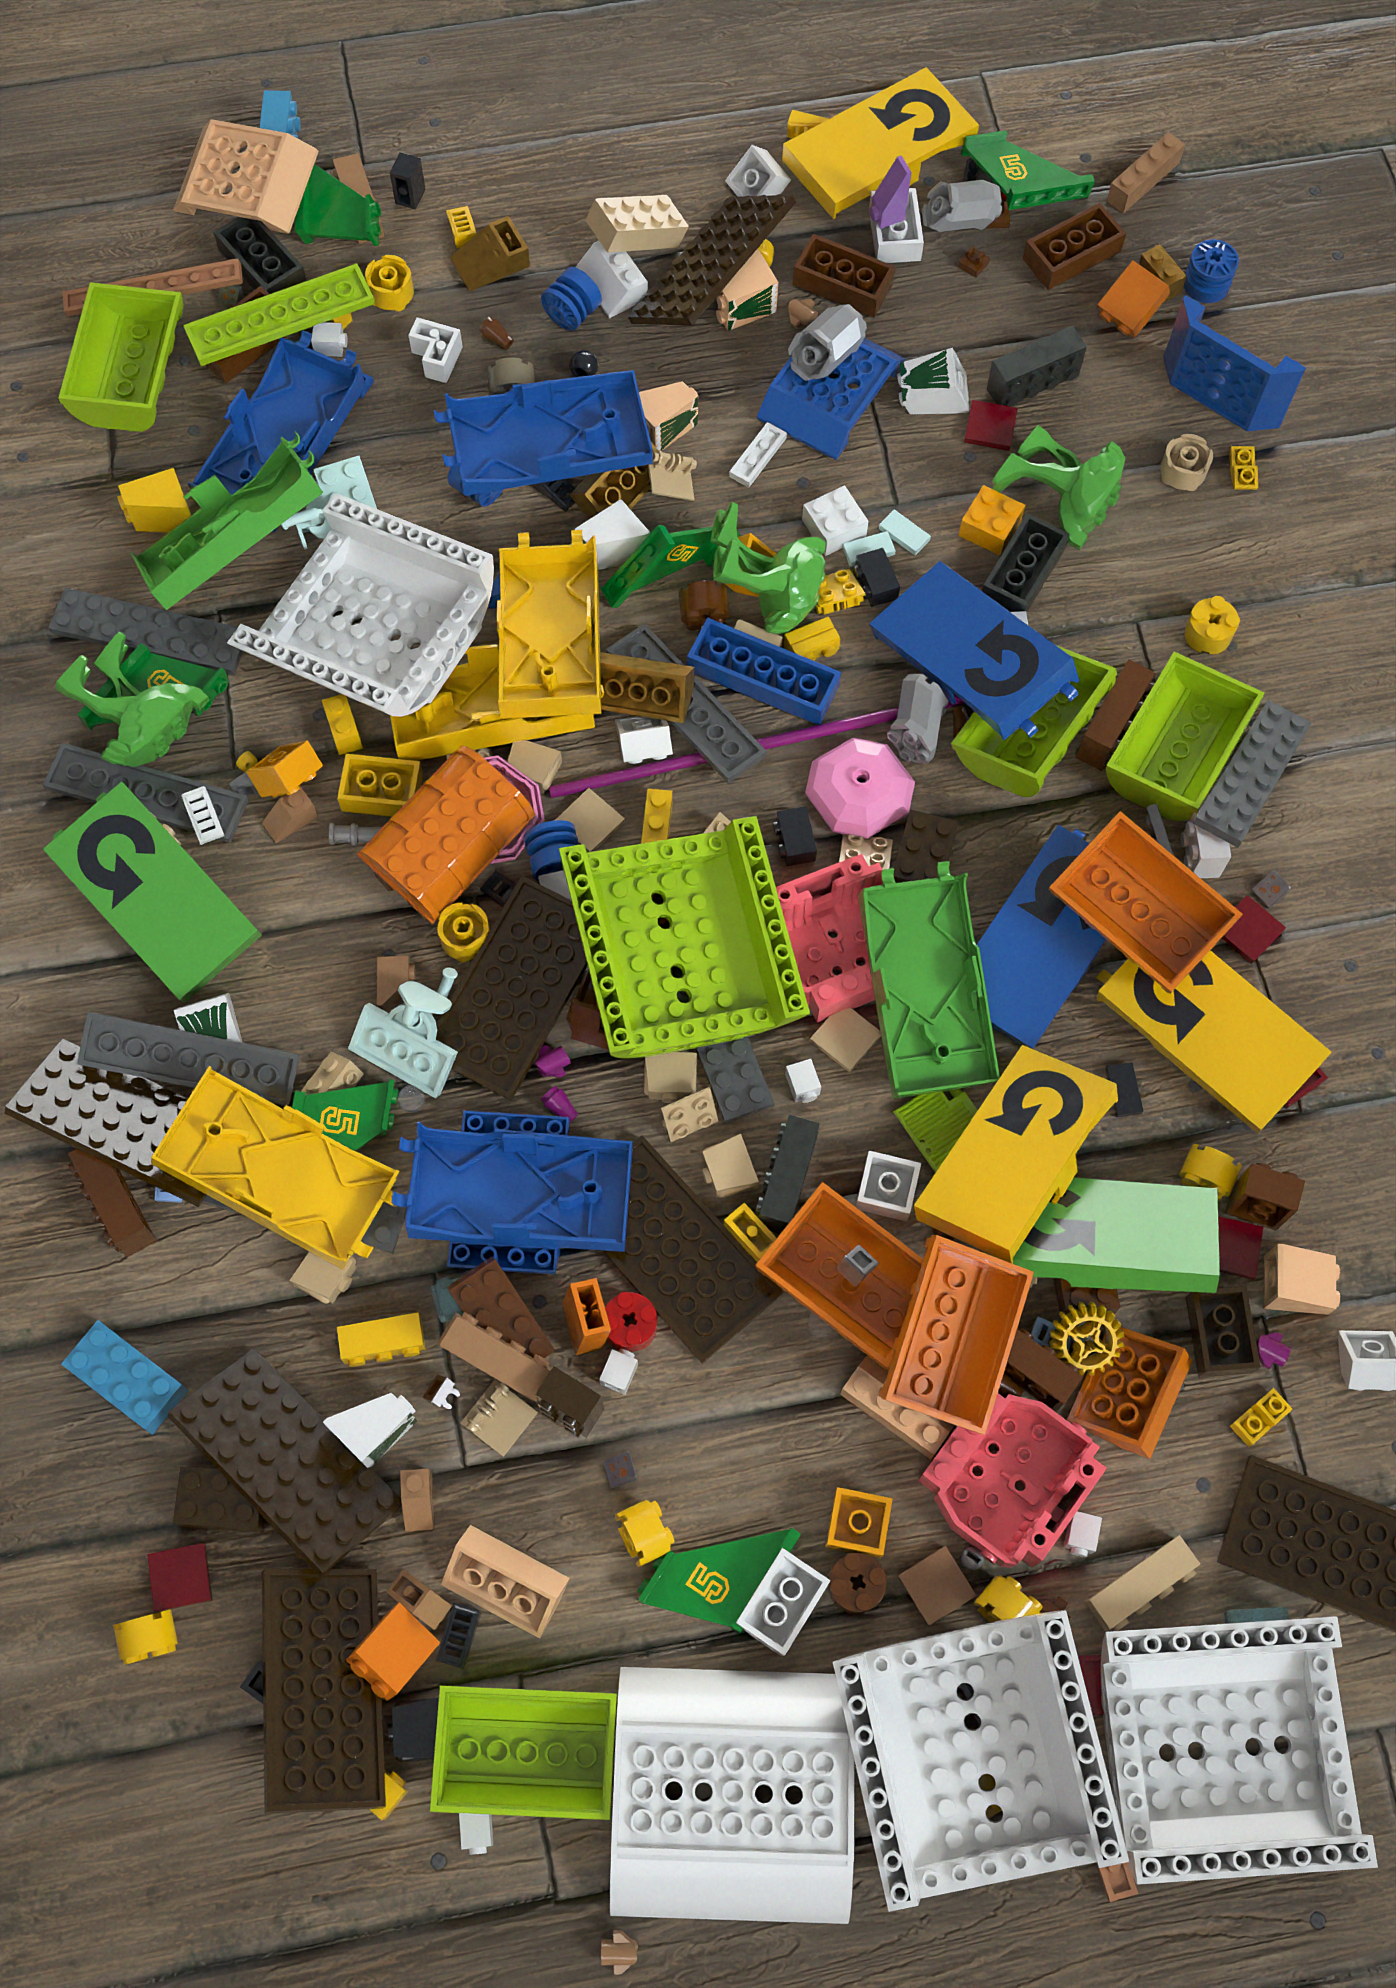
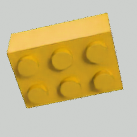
(377, 784)

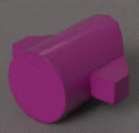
(552, 1061)
(1272, 1350)

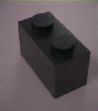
(407, 180)
(876, 577)
(795, 836)

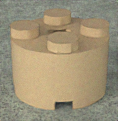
(1186, 462)

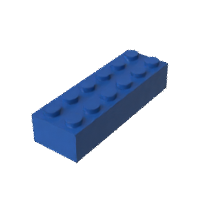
(763, 671)

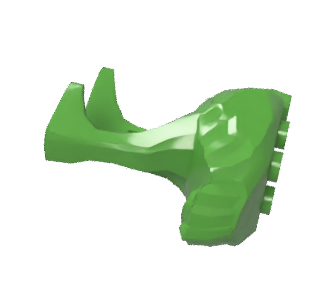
(1083, 488)
(784, 583)
(146, 718)

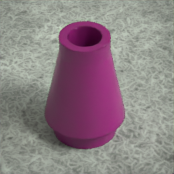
(559, 1104)

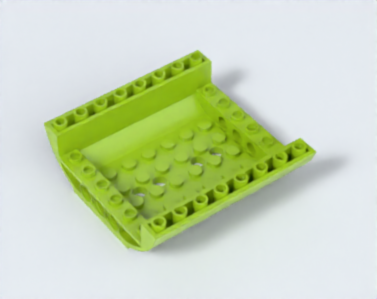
(721, 934)

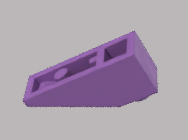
(891, 196)

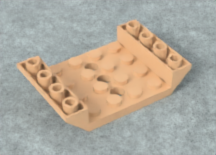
(264, 188)

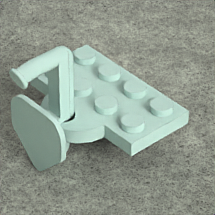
(343, 478)
(401, 1044)

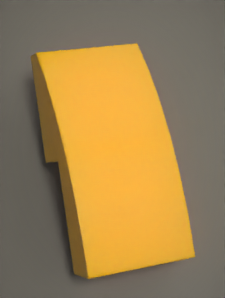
(1243, 468)
(1261, 1417)

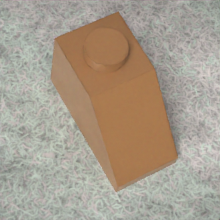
(289, 815)
(392, 973)
(417, 1499)
(419, 1599)

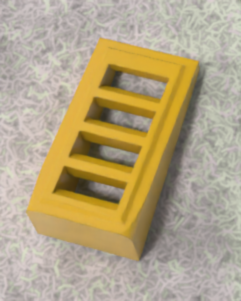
(801, 122)
(461, 237)

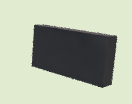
(1129, 1098)

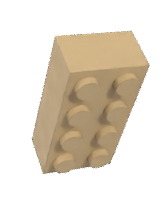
(636, 223)

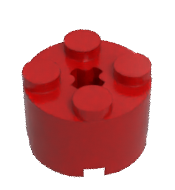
(628, 1306)

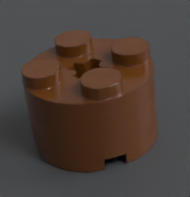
(703, 601)
(871, 1576)

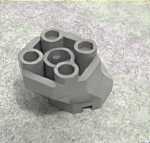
(962, 205)
(827, 342)
(918, 719)

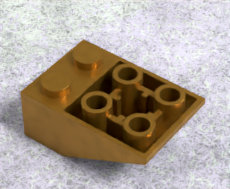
(491, 254)

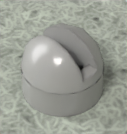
(967, 1562)

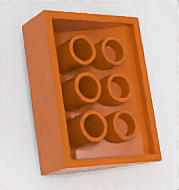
(1133, 1395)

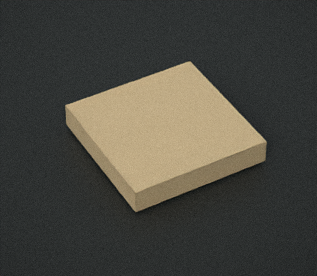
(592, 820)
(846, 1038)

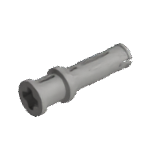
(351, 833)

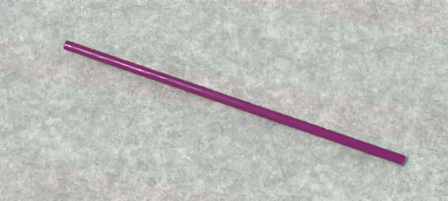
(697, 759)

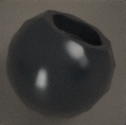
(583, 364)

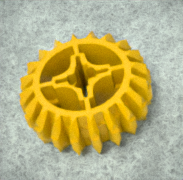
(1094, 1318)

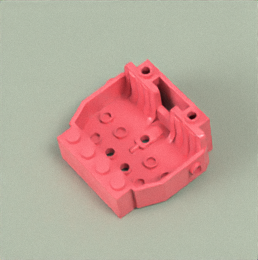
(828, 904)
(1033, 1449)

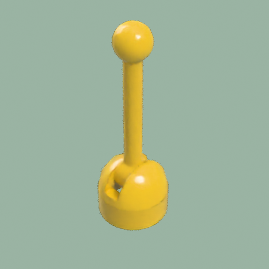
(247, 761)

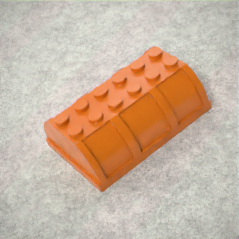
(447, 833)
(1145, 902)
(806, 1262)
(956, 1334)

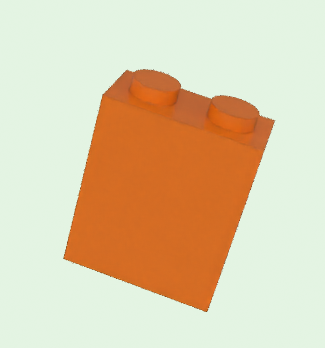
(1133, 299)
(586, 1316)
(392, 1652)

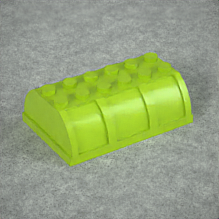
(120, 356)
(1181, 738)
(1024, 762)
(524, 1752)

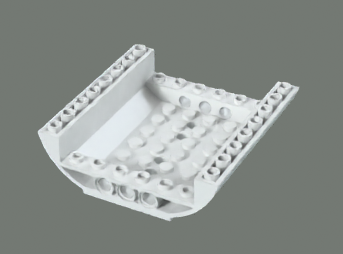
(398, 584)
(925, 1765)
(1230, 1808)
(732, 1852)

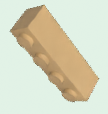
(1143, 1583)

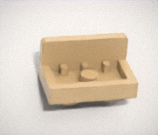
(333, 1074)

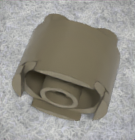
(509, 373)

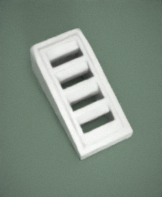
(197, 800)

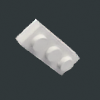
(758, 454)

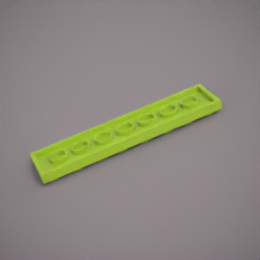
(279, 314)

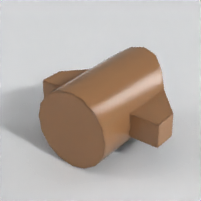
(802, 312)
(619, 1951)

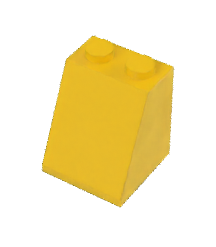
(154, 502)

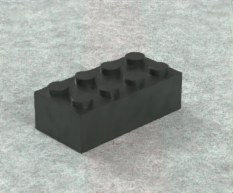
(261, 255)
(1036, 367)
(1025, 564)
(789, 1167)

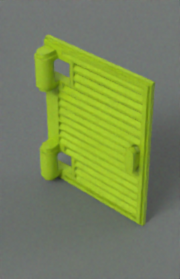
(936, 1123)

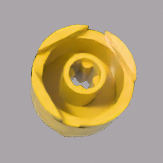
(390, 282)
(1211, 625)
(461, 918)
(1210, 1170)
(644, 1532)
(1005, 1601)
(145, 1634)

